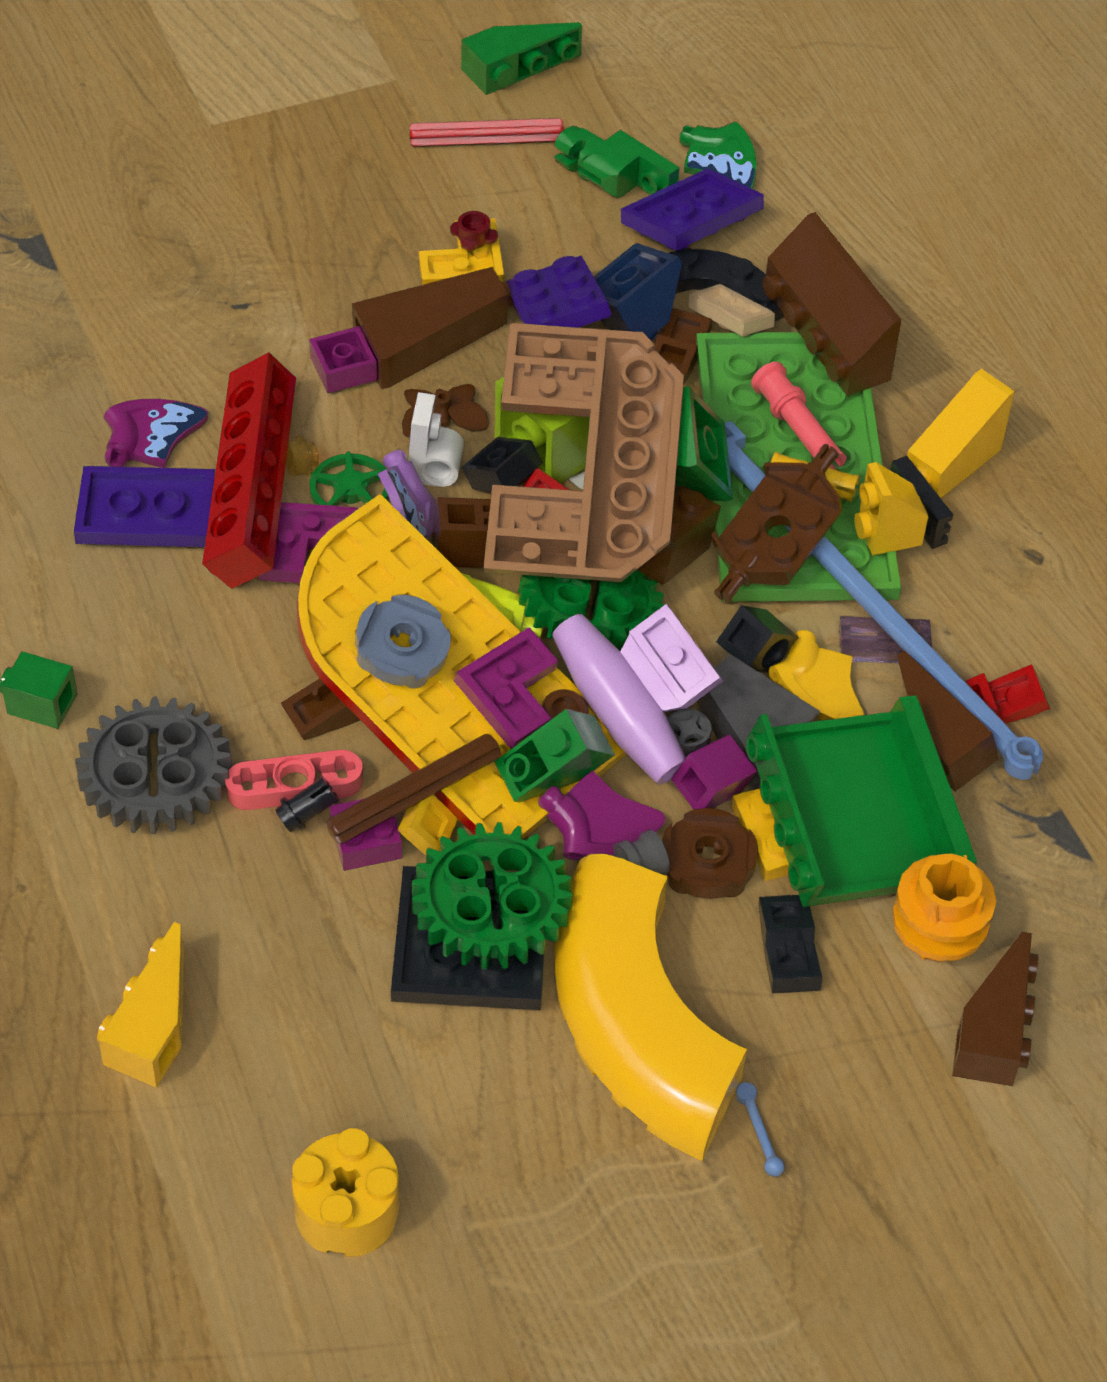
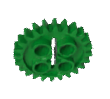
(615, 607)
(446, 900)

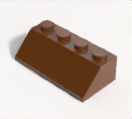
(833, 306)

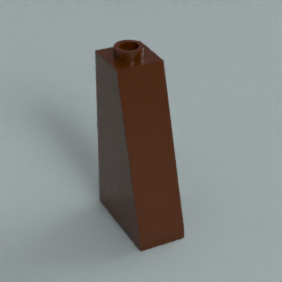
(430, 321)

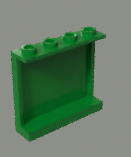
(856, 800)

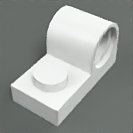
(432, 448)

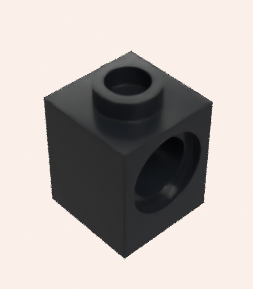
(756, 638)

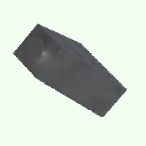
(743, 697)

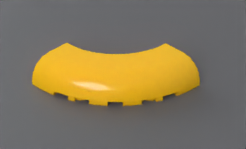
(628, 1015)

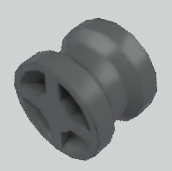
(690, 725)
(645, 851)

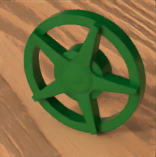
(348, 485)

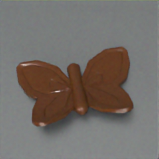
(455, 404)

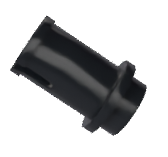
(306, 804)

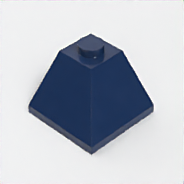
(640, 289)

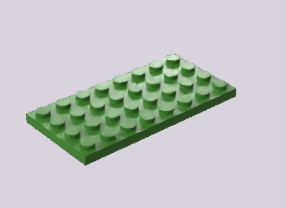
(725, 375)

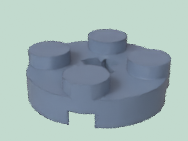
(396, 664)

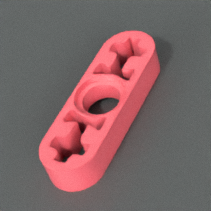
(306, 764)

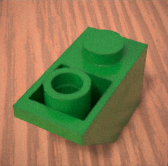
(554, 755)

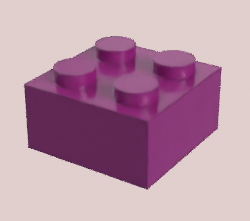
(343, 359)
(371, 847)

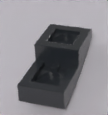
(789, 944)

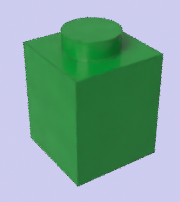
(38, 689)

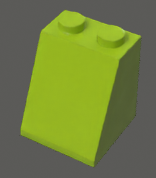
(557, 438)

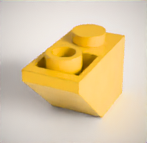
(889, 512)

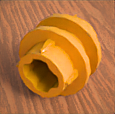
(944, 907)

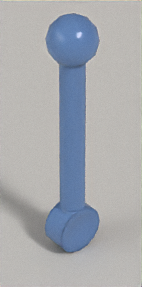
(746, 1095)

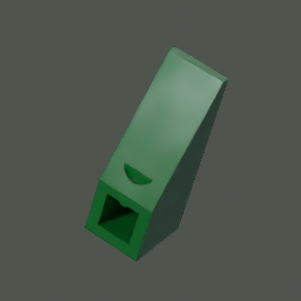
(516, 52)

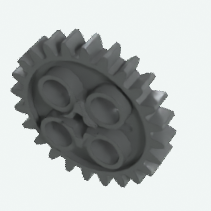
(122, 756)

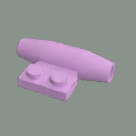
(633, 687)

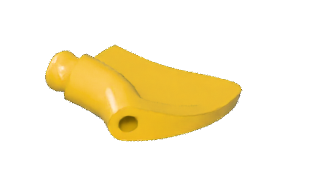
(818, 677)

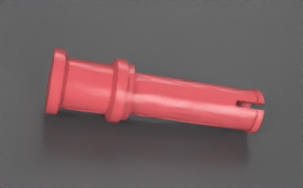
(788, 404)

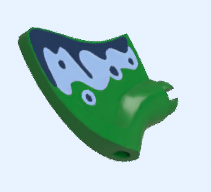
(721, 150)

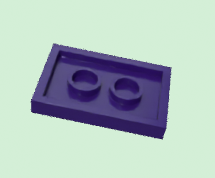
(692, 209)
(559, 295)
(143, 506)

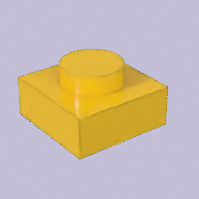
(426, 823)

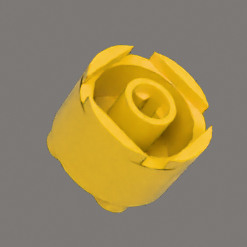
(345, 1193)

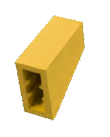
(964, 433)

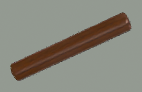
(413, 788)

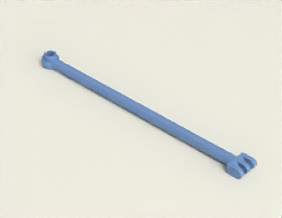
(900, 630)

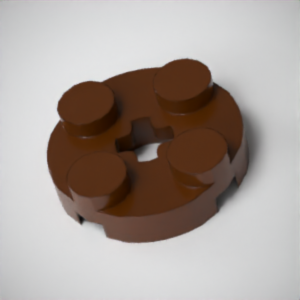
(710, 877)

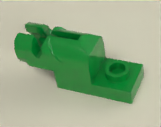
(615, 163)

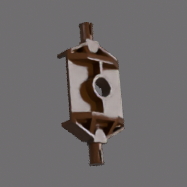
(787, 496)

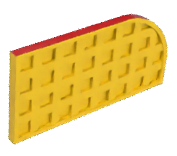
(383, 556)

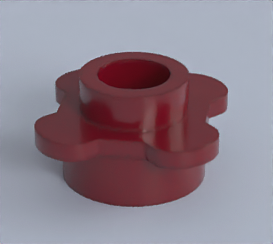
(473, 230)

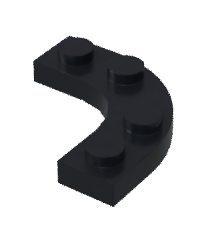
(709, 268)

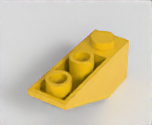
(148, 1023)

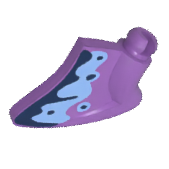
(408, 492)

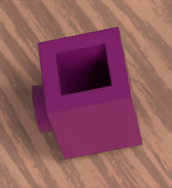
(714, 774)

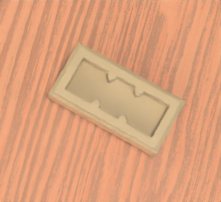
(731, 310)

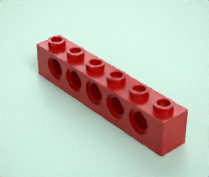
(250, 471)

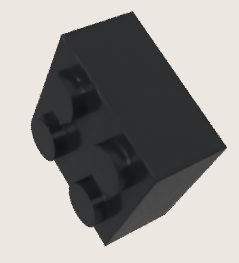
(502, 463)

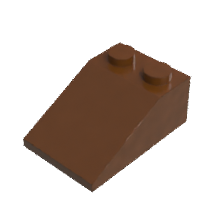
(691, 532)

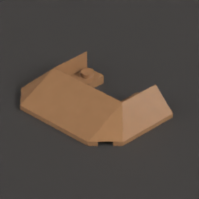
(630, 454)

